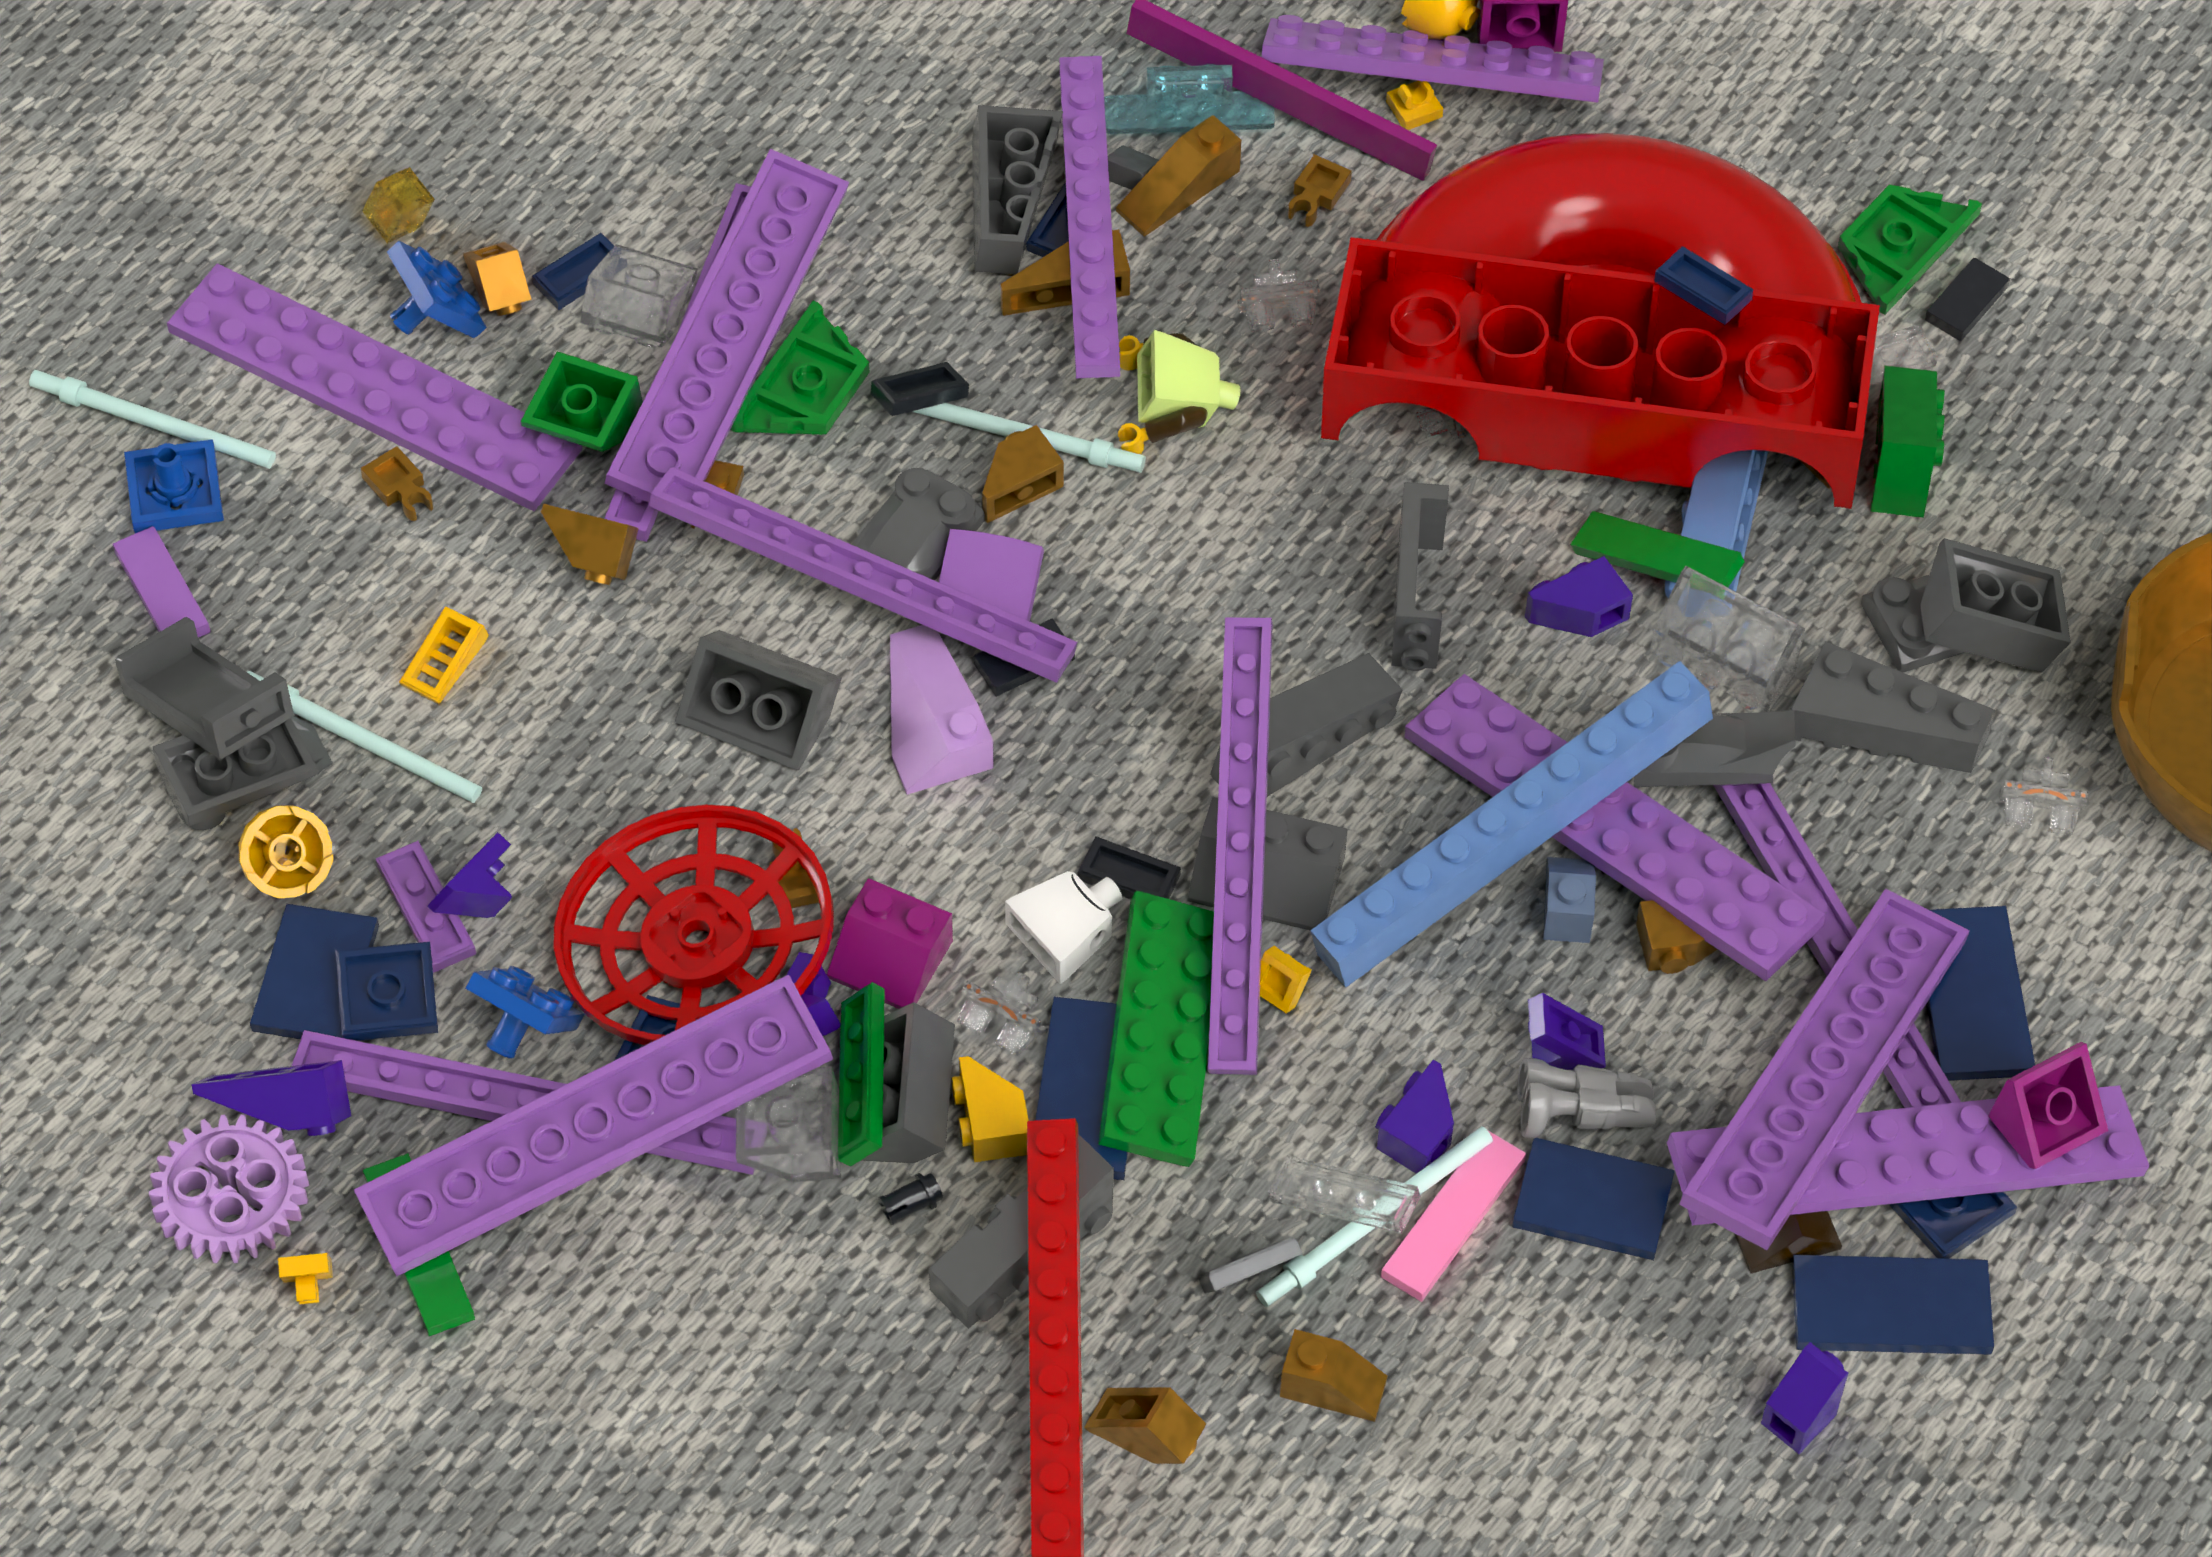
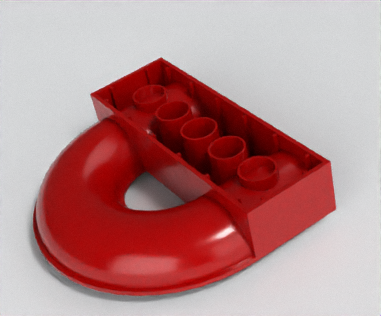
(1539, 327)

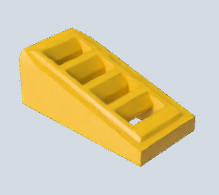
(448, 621)

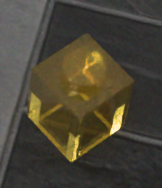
(398, 205)

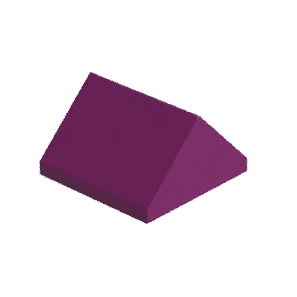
(2051, 1107)

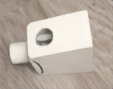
(1063, 921)

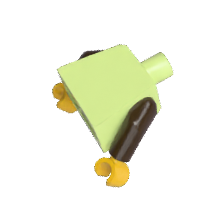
(1175, 387)

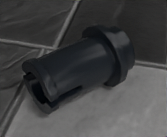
(911, 1198)

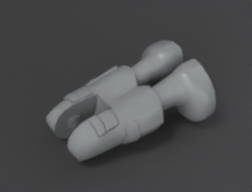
(1589, 1094)

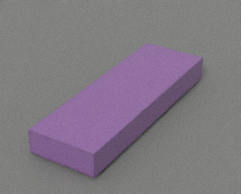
(158, 581)
(413, 888)

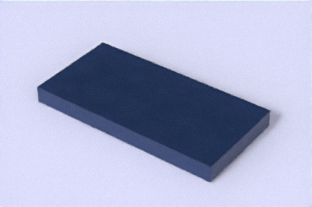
(1979, 1003)
(1078, 1070)
(1892, 1304)

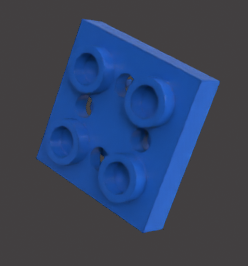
(434, 292)
(175, 476)
(522, 1007)

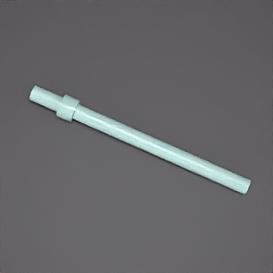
(76, 392)
(1097, 452)
(381, 746)
(1302, 1268)

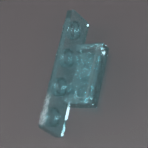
(1182, 99)

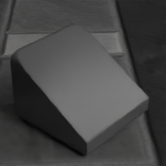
(1128, 166)

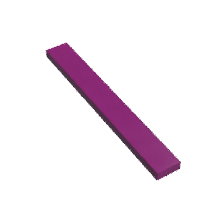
(1283, 89)

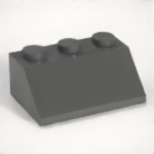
(1995, 606)
(757, 698)
(1299, 867)
(915, 1084)

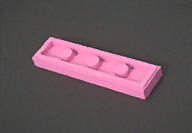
(1452, 1218)

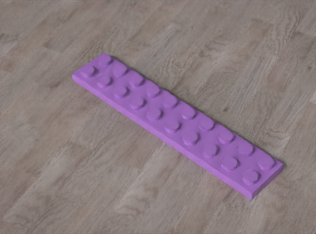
(729, 326)
(372, 386)
(1626, 834)
(1824, 1069)
(592, 1125)
(1936, 1156)

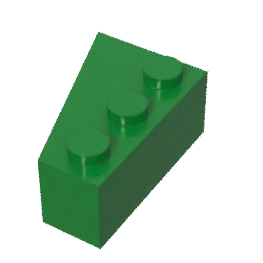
(1907, 440)

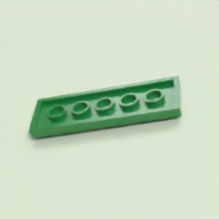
(1160, 1031)

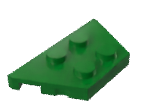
(1901, 240)
(804, 381)

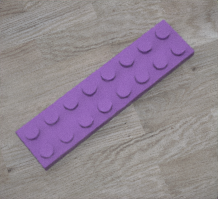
(1431, 60)

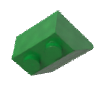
(584, 403)

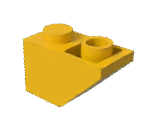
(993, 1110)

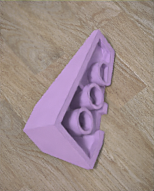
(933, 714)

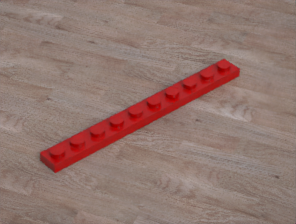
(1055, 1339)

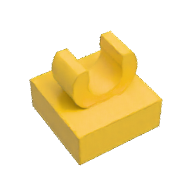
(1414, 104)
(1282, 979)
(305, 1272)

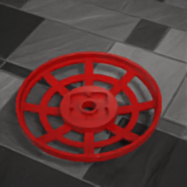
(688, 910)

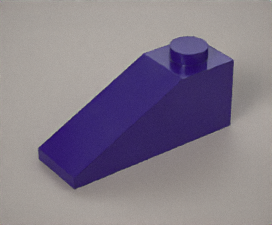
(287, 1097)

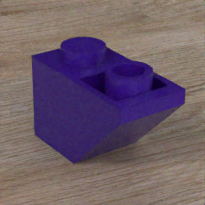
(1581, 601)
(1420, 1124)
(1806, 1398)

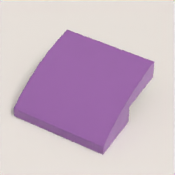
(993, 569)

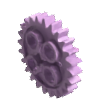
(200, 1217)

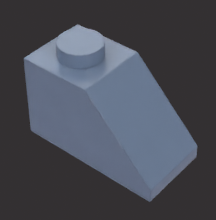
(1569, 900)

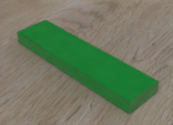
(1653, 550)
(861, 1074)
(434, 1283)

